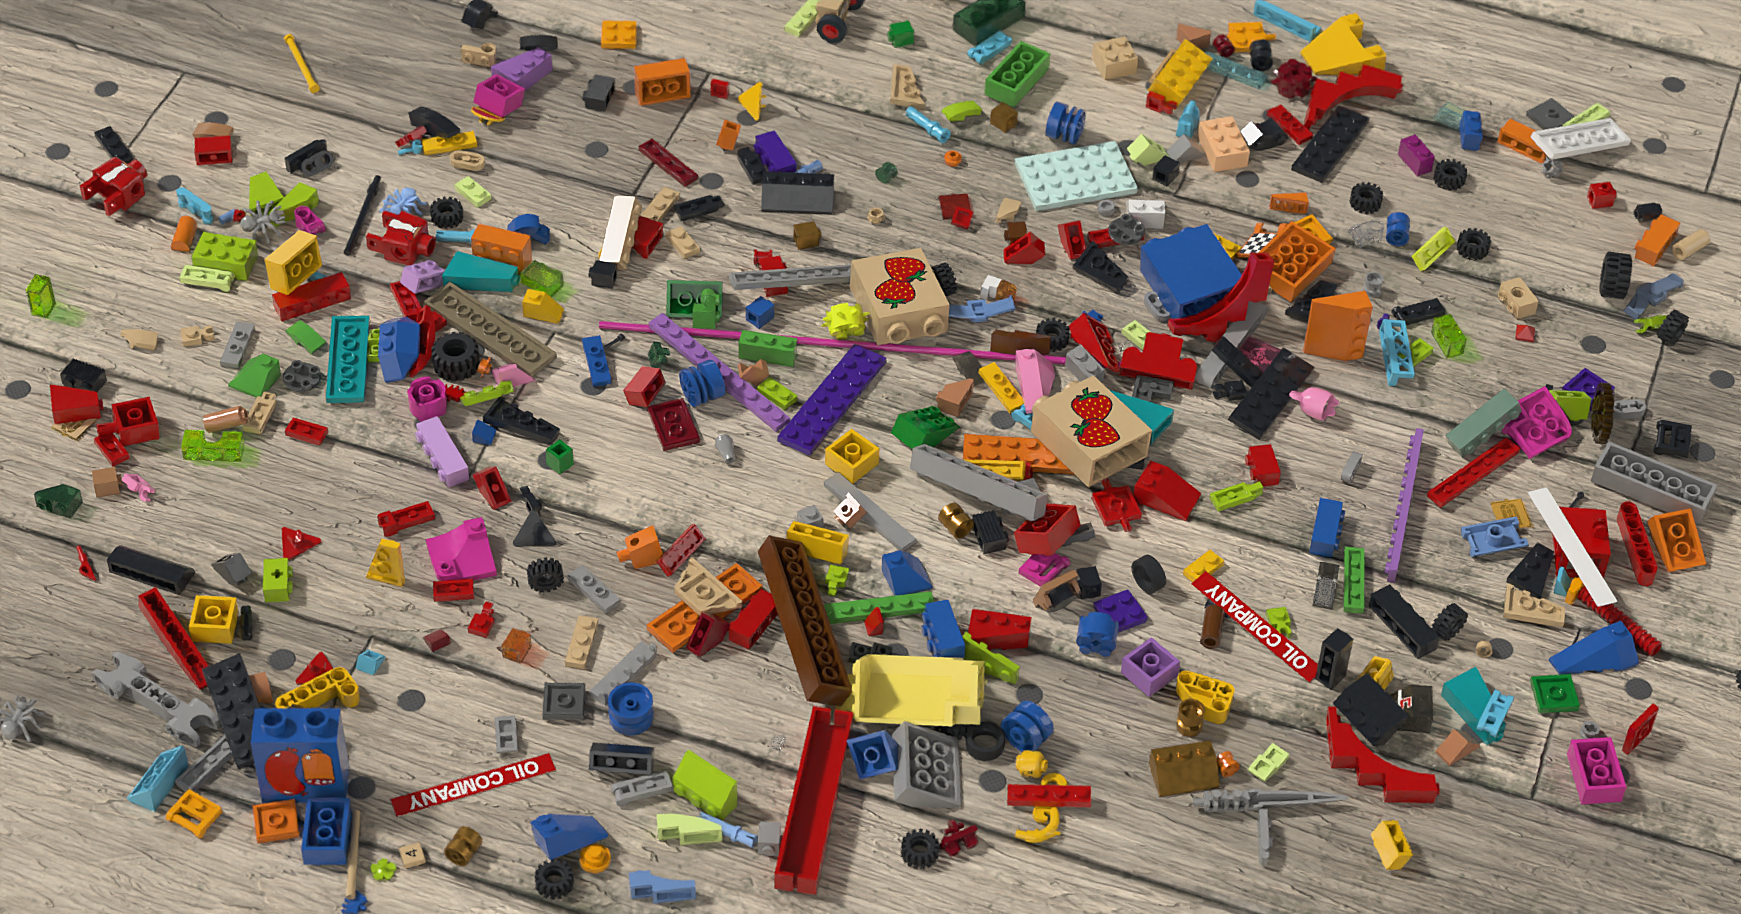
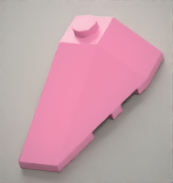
(1034, 376)

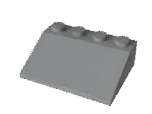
(926, 768)

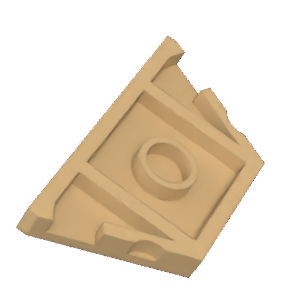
(704, 591)

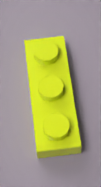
(1433, 248)

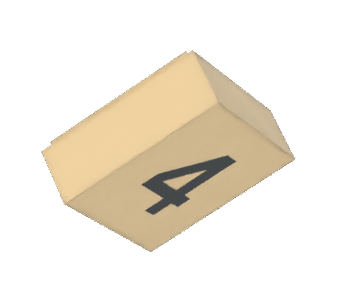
(412, 855)

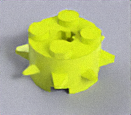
(845, 321)

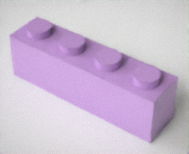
(442, 452)

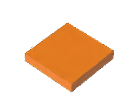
(276, 821)

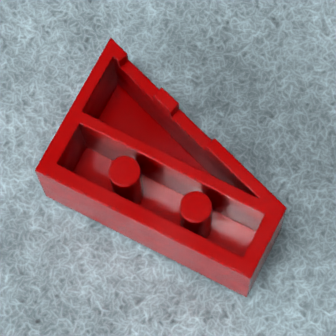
(1000, 629)

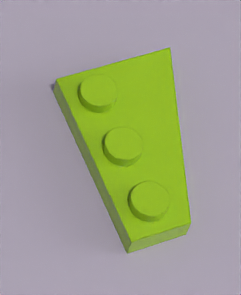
(994, 663)

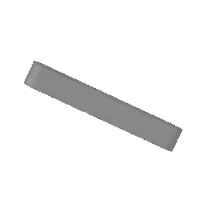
(1237, 333)

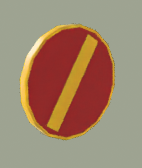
(486, 114)

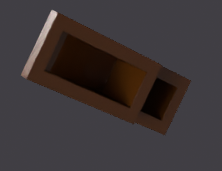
(1009, 342)

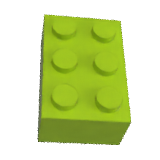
(226, 254)

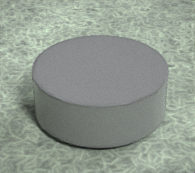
(1106, 208)

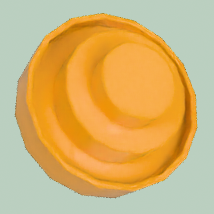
(595, 858)

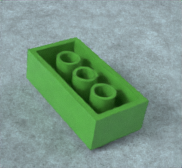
(1017, 74)

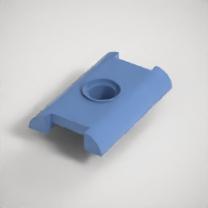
(1493, 536)

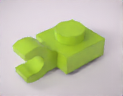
(1654, 322)
(836, 578)

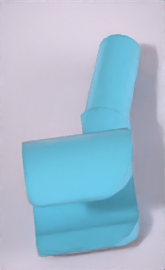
(415, 148)

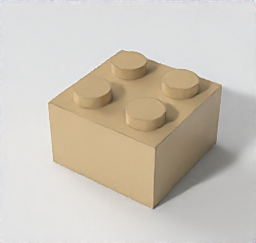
(1114, 58)

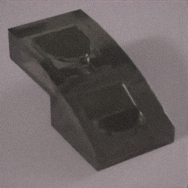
(969, 366)

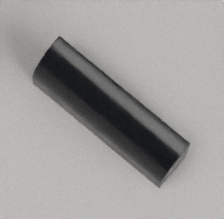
(149, 569)

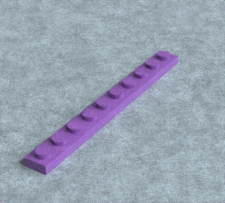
(734, 384)
(1402, 510)

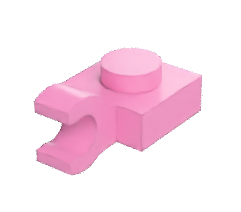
(137, 484)

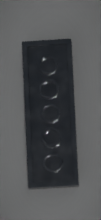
(1330, 144)
(1271, 393)
(235, 705)

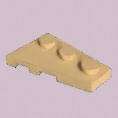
(1527, 608)

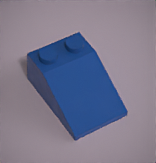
(565, 833)

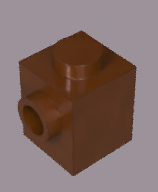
(1014, 231)

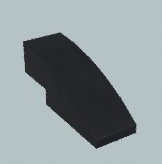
(434, 122)

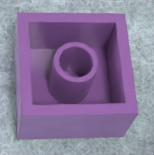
(1150, 667)

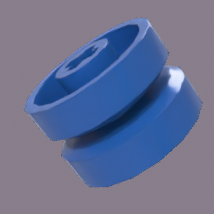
(630, 708)
(1027, 726)

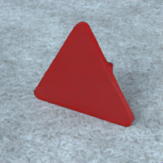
(296, 542)
(316, 667)

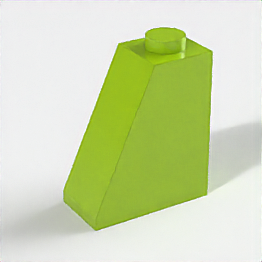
(264, 190)

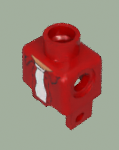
(116, 182)
(405, 238)

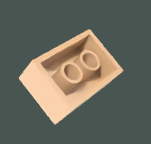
(1223, 144)

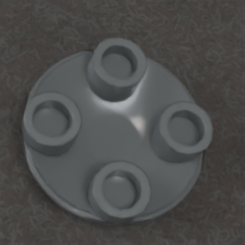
(1126, 230)
(301, 376)

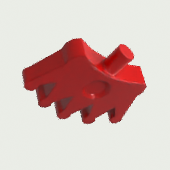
(454, 393)

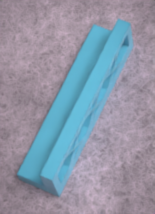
(1286, 20)
(1391, 348)

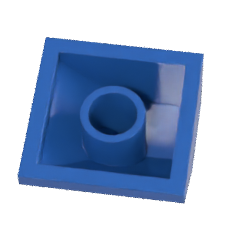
(904, 573)

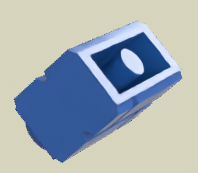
(1470, 130)

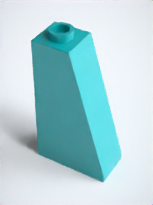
(480, 274)
(1155, 416)
(1469, 698)

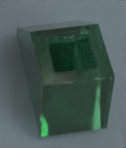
(59, 499)

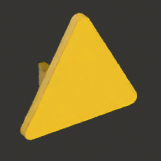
(752, 100)

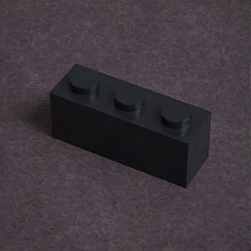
(1334, 658)
(621, 758)

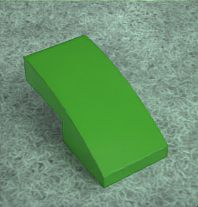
(306, 336)

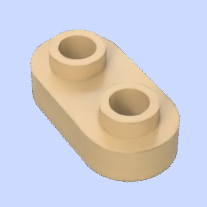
(467, 160)

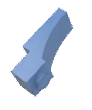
(662, 890)

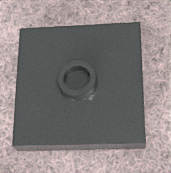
(1549, 114)
(563, 701)

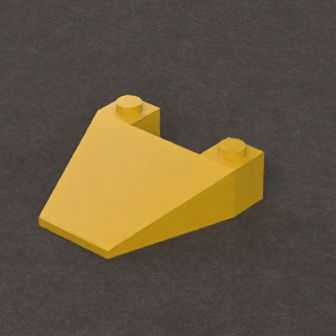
(1340, 50)

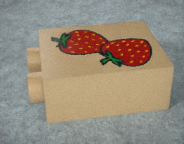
(900, 296)
(1090, 430)

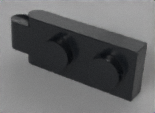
(293, 160)
(751, 165)
(698, 207)

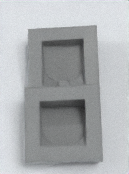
(506, 734)

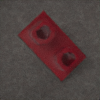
(950, 842)

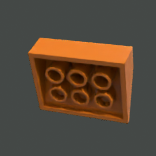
(1297, 260)
(1338, 326)

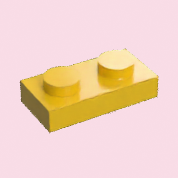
(1207, 562)

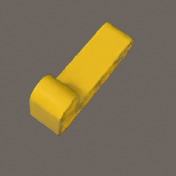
(323, 689)

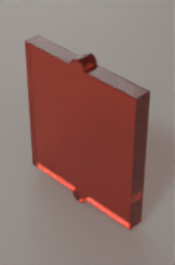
(949, 202)

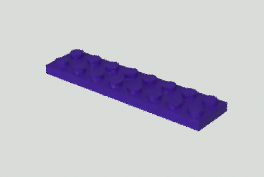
(831, 399)

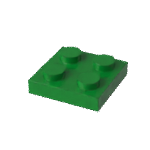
(1554, 693)

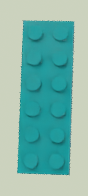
(347, 359)

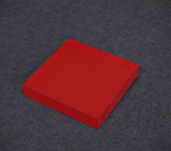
(1640, 728)

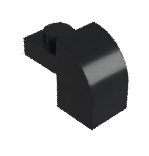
(477, 13)

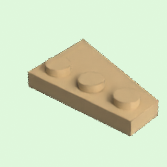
(904, 89)

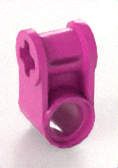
(308, 221)

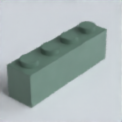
(1483, 423)

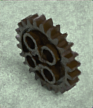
(1602, 423)

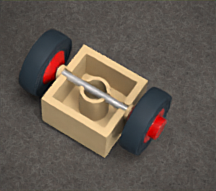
(832, 18)

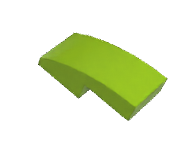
(959, 110)
(373, 344)

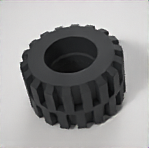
(1615, 275)
(455, 356)

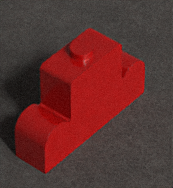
(1160, 361)

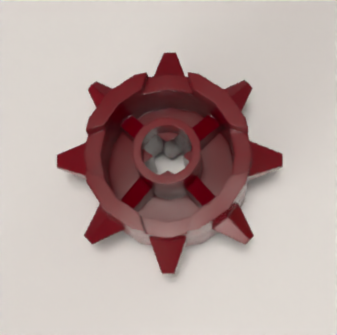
(1294, 79)

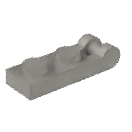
(641, 788)

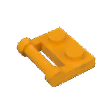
(196, 807)

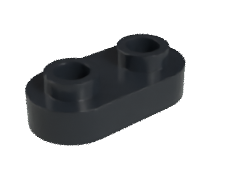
(315, 163)

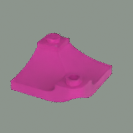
(1538, 423)
(462, 552)

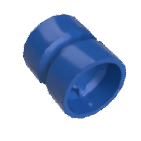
(1398, 229)

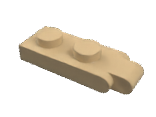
(260, 413)

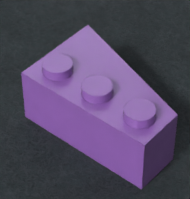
(525, 68)

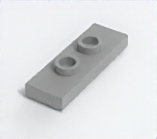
(237, 345)
(593, 589)

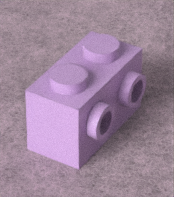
(422, 276)

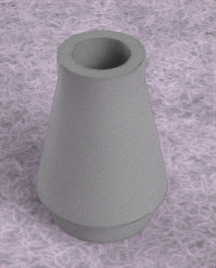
(725, 446)

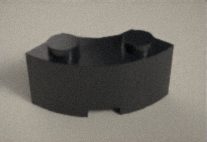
(1264, 135)

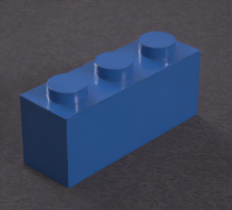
(1327, 527)

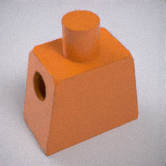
(642, 548)

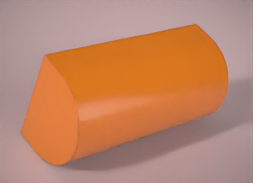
(184, 234)

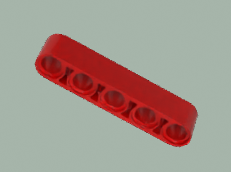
(1637, 543)

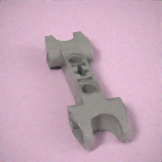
(181, 717)

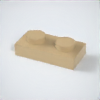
(682, 242)

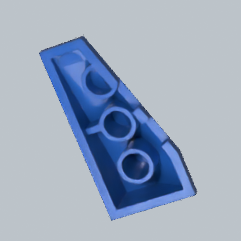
(1604, 649)

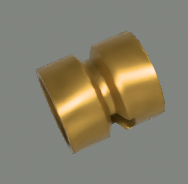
(956, 520)
(1190, 717)
(462, 846)

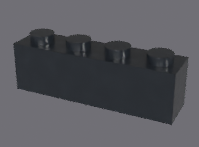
(1404, 621)

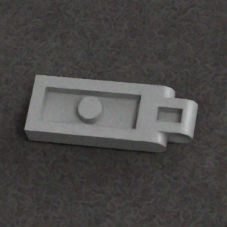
(1265, 840)

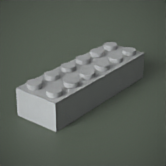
(1653, 482)

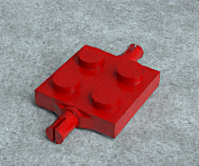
(1116, 505)

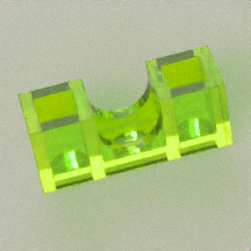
(228, 448)

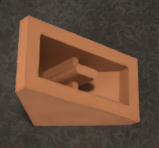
(1196, 36)
(1456, 746)

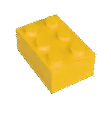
(293, 262)

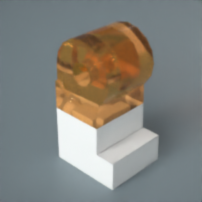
(997, 289)

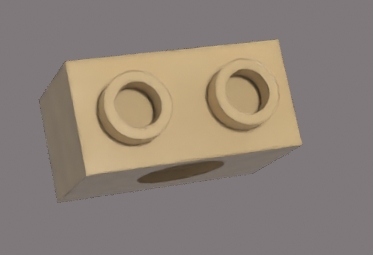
(1518, 298)

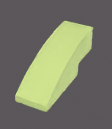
(688, 829)

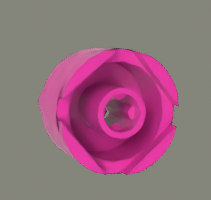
(427, 398)

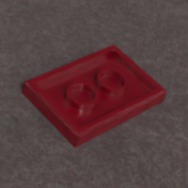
(673, 424)

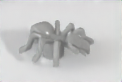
(260, 222)
(14, 723)

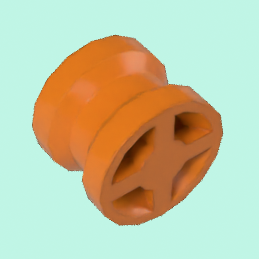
(1227, 764)

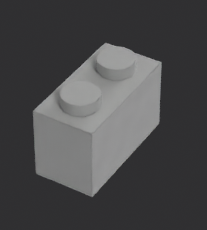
(1083, 365)

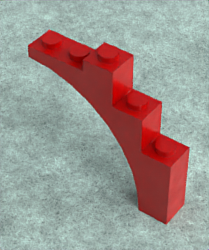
(1251, 287)

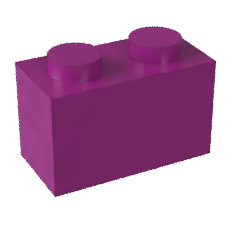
(1416, 155)

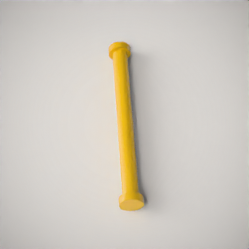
(313, 87)

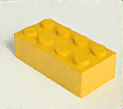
(1181, 72)

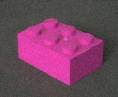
(1596, 770)

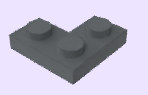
(1150, 387)

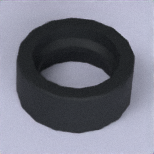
(1148, 574)
(981, 753)

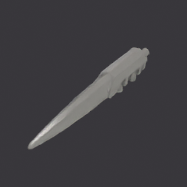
(1257, 799)

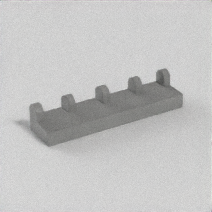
(624, 671)

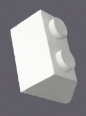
(1148, 212)

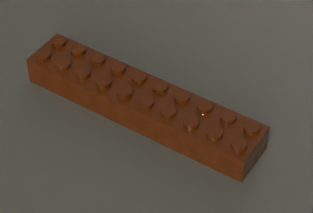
(805, 621)

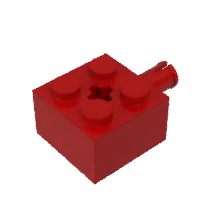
(132, 421)

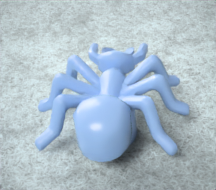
(403, 202)

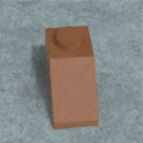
(955, 396)

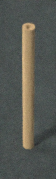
(353, 854)

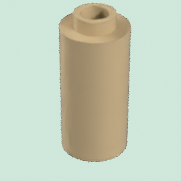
(1691, 244)

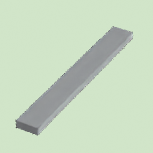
(790, 277)

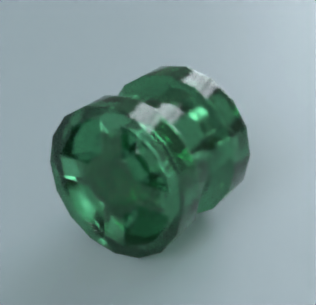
(886, 172)

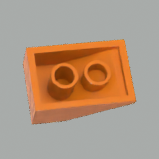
(1677, 540)

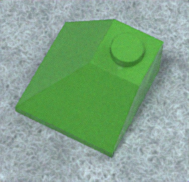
(257, 375)

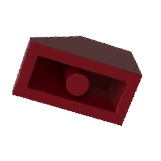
(707, 634)

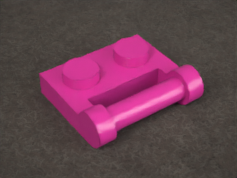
(1039, 564)

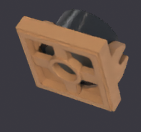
(1058, 592)

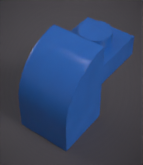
(530, 225)

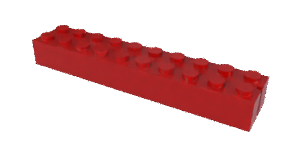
(813, 801)

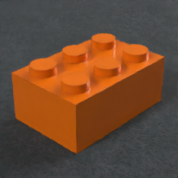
(662, 81)
(502, 246)

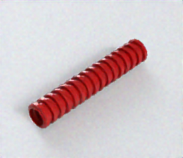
(1613, 615)

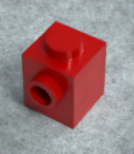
(1601, 195)

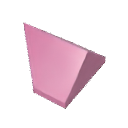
(511, 373)

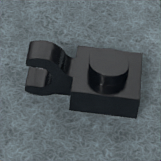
(1233, 390)

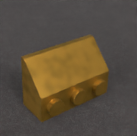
(1184, 768)

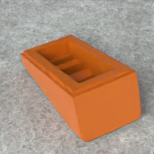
(1295, 202)

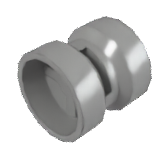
(1373, 284)

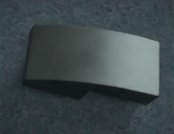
(859, 650)

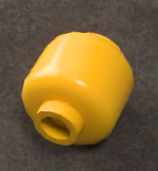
(1031, 764)

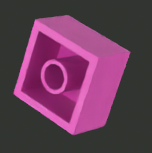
(499, 95)

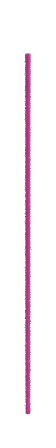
(838, 343)

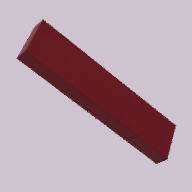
(668, 162)

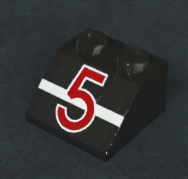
(1418, 704)

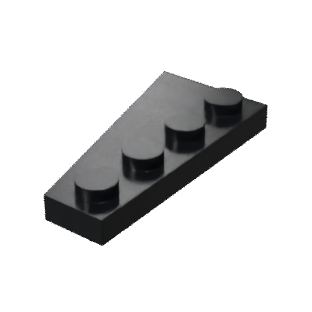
(512, 419)

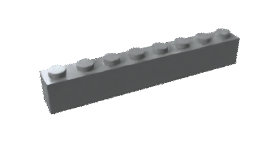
(979, 482)

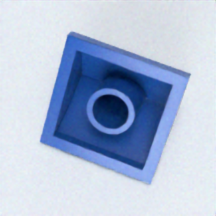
(874, 753)

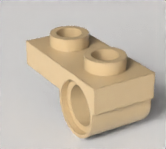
(480, 56)

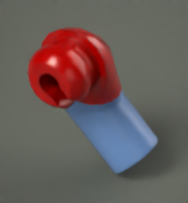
(232, 215)

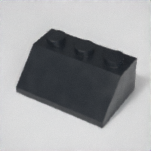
(1371, 710)

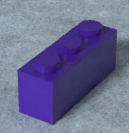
(774, 153)

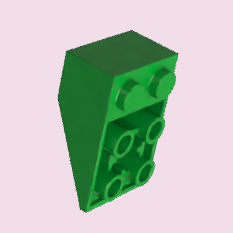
(923, 427)

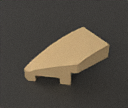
(1008, 210)
(140, 338)

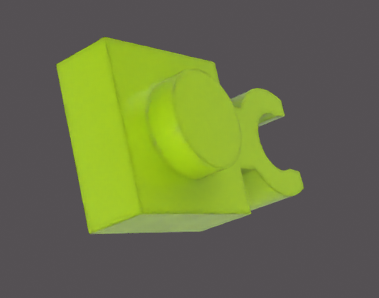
(1279, 620)

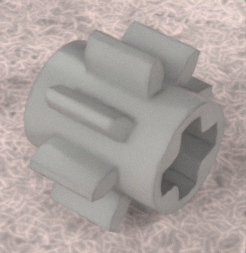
(1557, 168)

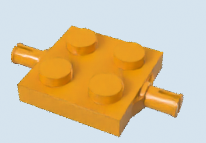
(1244, 33)

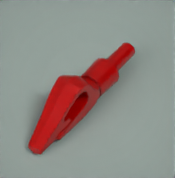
(85, 565)

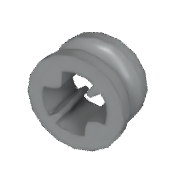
(1586, 726)

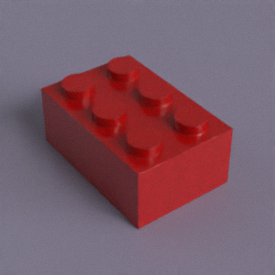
(1049, 532)

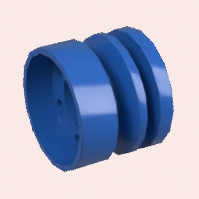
(1069, 124)
(702, 383)

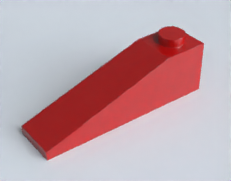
(1095, 339)

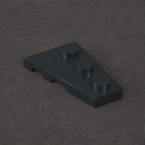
(1098, 267)
(1302, 306)
(1532, 571)

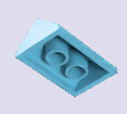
(159, 778)

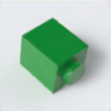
(901, 34)
(559, 457)

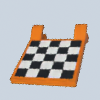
(1258, 240)

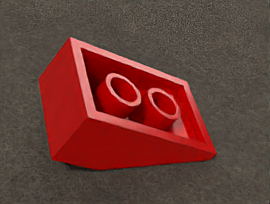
(1165, 491)

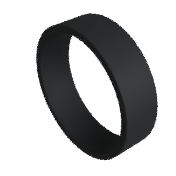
(545, 42)

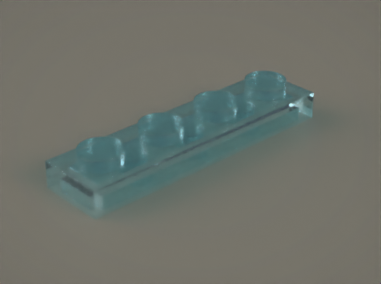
(1236, 71)

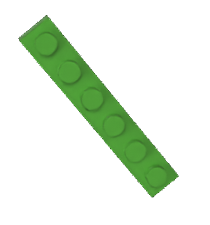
(889, 606)

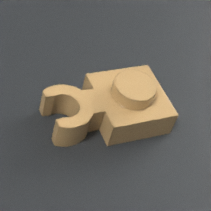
(194, 335)

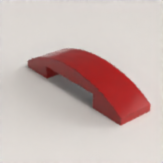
(427, 324)

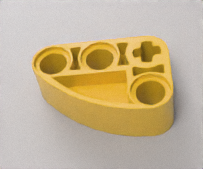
(1213, 693)

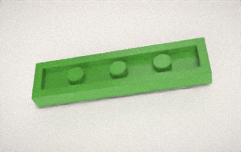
(1353, 580)

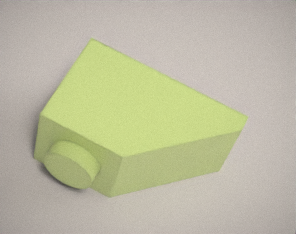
(1146, 151)

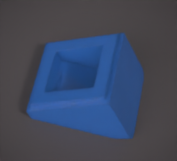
(483, 433)

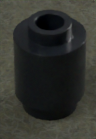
(1647, 211)

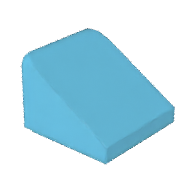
(1562, 582)
(369, 661)

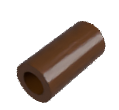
(1212, 627)

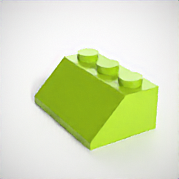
(705, 786)

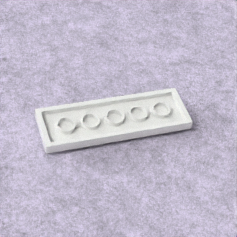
(1580, 138)

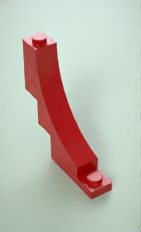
(1368, 82)
(1397, 783)

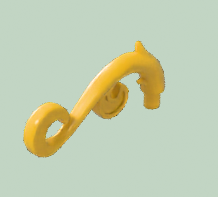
(1039, 816)

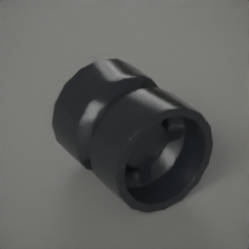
(1261, 55)

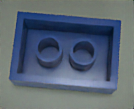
(942, 630)
(326, 831)

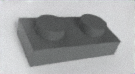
(1083, 533)

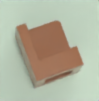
(754, 373)

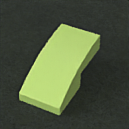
(1268, 763)

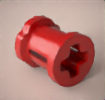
(761, 254)

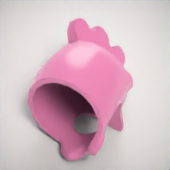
(1313, 402)

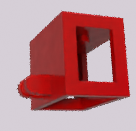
(1592, 531)

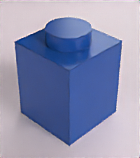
(760, 312)

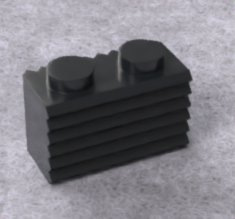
(599, 92)
(83, 376)
(989, 532)

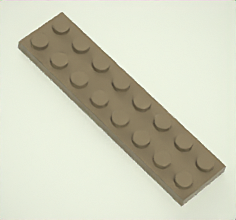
(490, 329)

